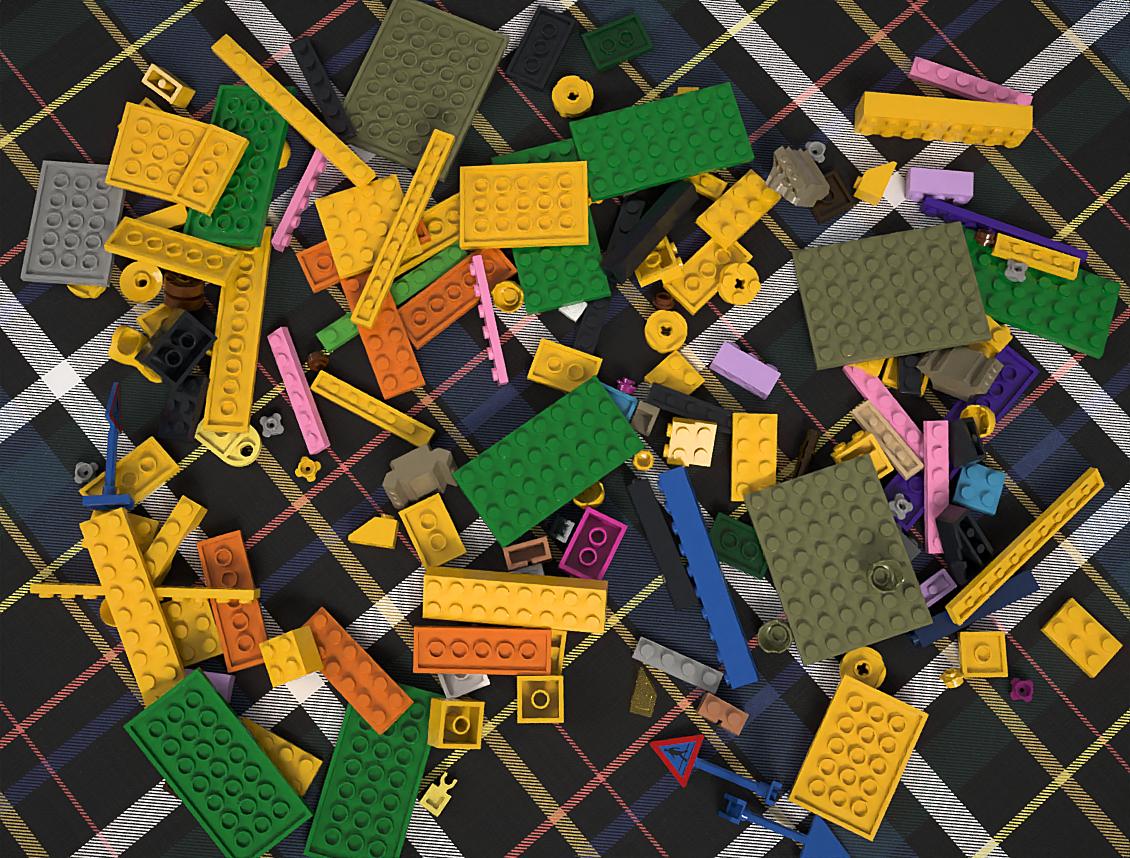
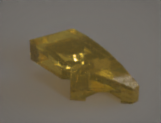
(643, 696)

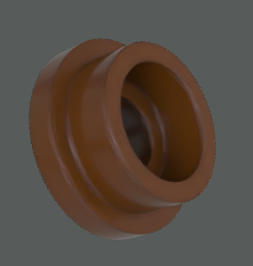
(984, 237)
(663, 301)
(317, 361)

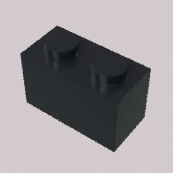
(965, 443)

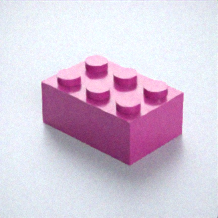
(592, 546)

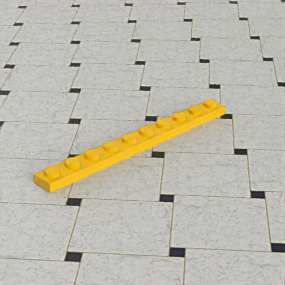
(293, 112)
(402, 229)
(1024, 546)
(178, 593)

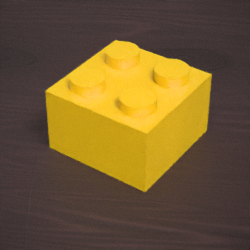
(291, 656)
(540, 699)
(455, 723)

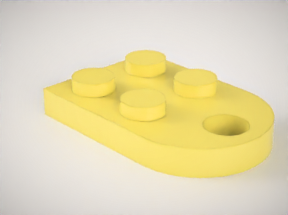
(229, 445)

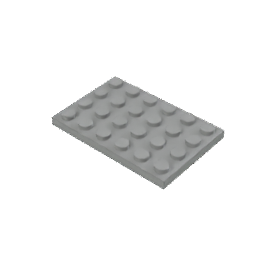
(71, 224)

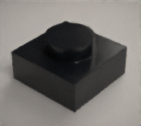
(563, 529)

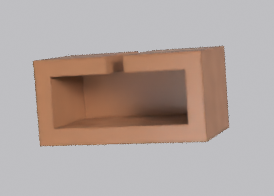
(532, 551)
(714, 708)

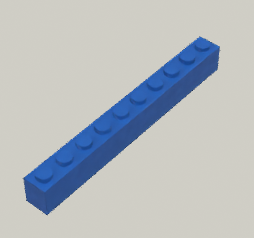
(709, 577)

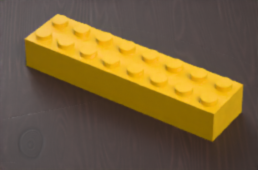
(943, 119)
(515, 599)

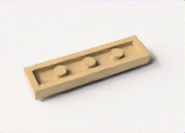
(890, 442)

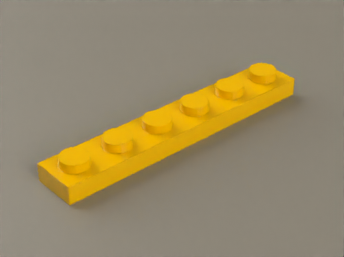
(372, 409)

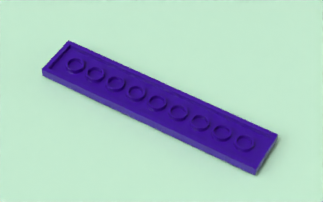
(1003, 392)

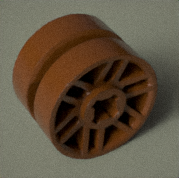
(183, 291)

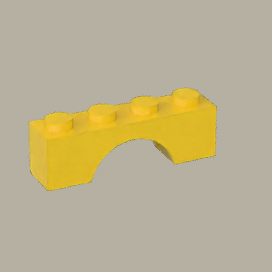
(179, 524)

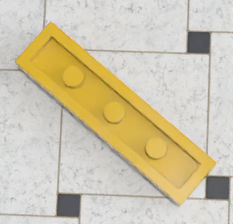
(1036, 256)

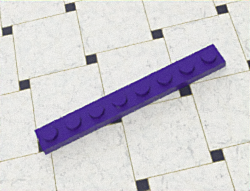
(950, 213)

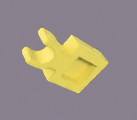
(436, 797)

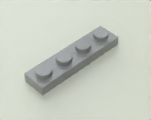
(677, 665)

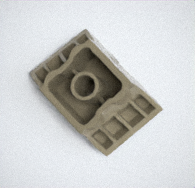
(797, 177)
(960, 371)
(419, 475)

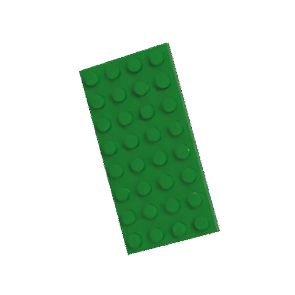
(661, 141)
(245, 203)
(557, 274)
(1045, 304)
(548, 461)
(218, 768)
(372, 784)

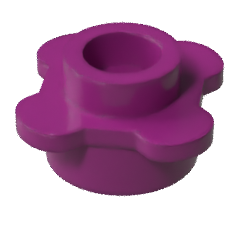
(626, 385)
(1027, 686)

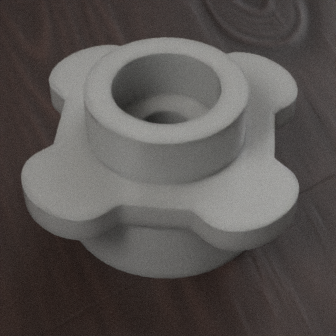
(819, 148)
(1012, 274)
(276, 429)
(80, 470)
(896, 510)

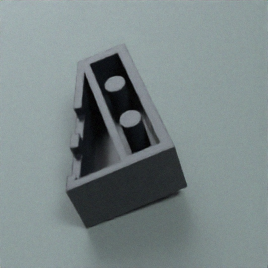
(963, 544)

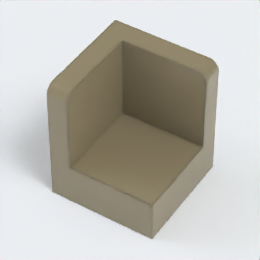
(644, 418)

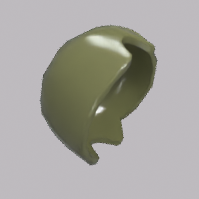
(885, 575)
(775, 636)

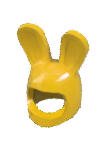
(126, 345)

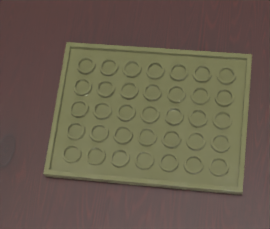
(421, 77)
(890, 296)
(818, 547)

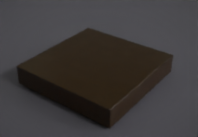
(835, 202)

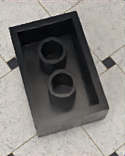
(176, 348)

